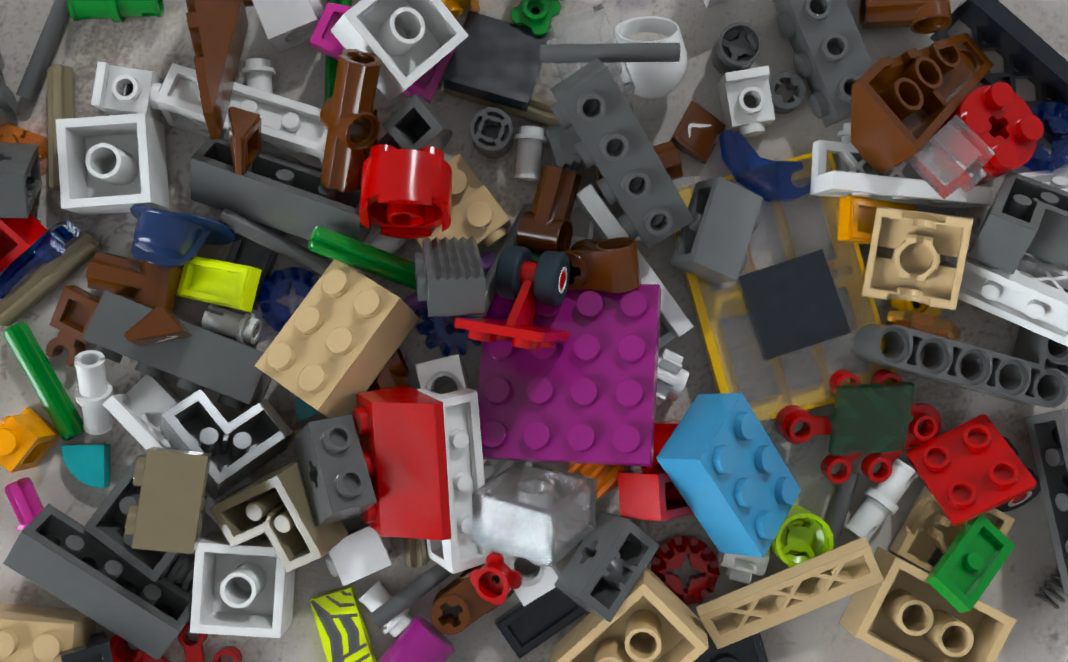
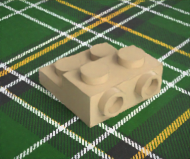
(473, 209)

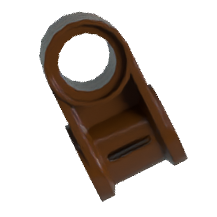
(604, 265)
(471, 604)

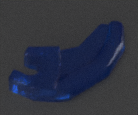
(757, 174)
(45, 249)

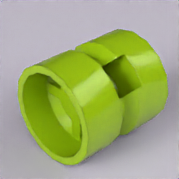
(802, 537)

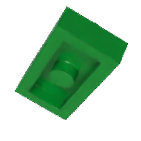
(970, 563)

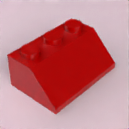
(406, 462)

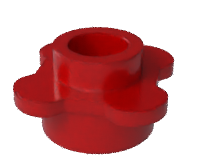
(489, 589)

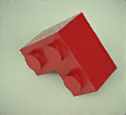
(649, 491)

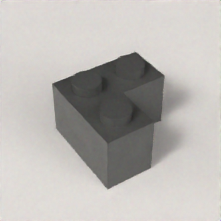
(1023, 220)
(234, 446)
(109, 528)

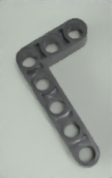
(1030, 376)

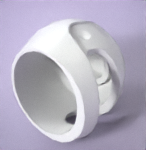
(654, 78)

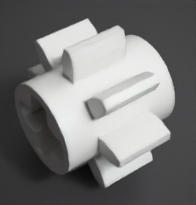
(670, 376)
(742, 567)

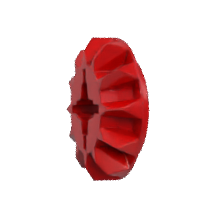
(700, 557)

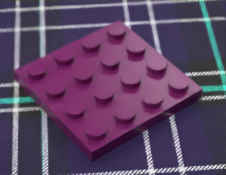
(584, 396)

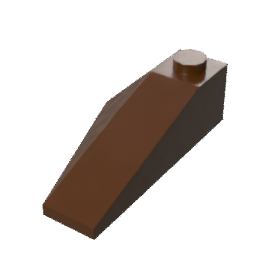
(218, 40)
(910, 97)

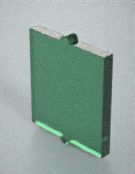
(871, 418)

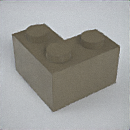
(170, 500)
(282, 510)

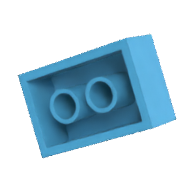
(730, 474)

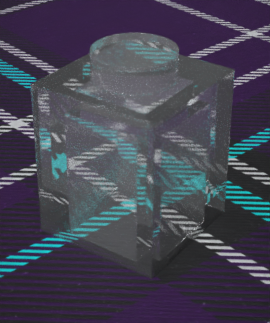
(952, 158)

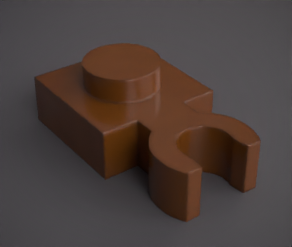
(72, 319)

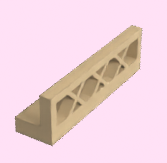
(790, 593)

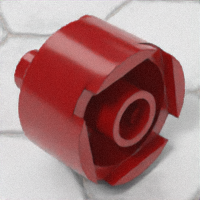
(1003, 124)
(406, 191)

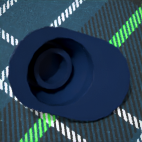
(174, 237)

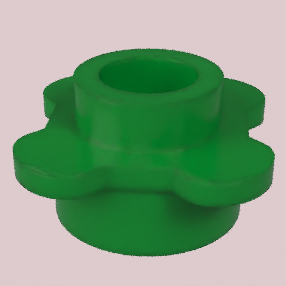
(537, 23)

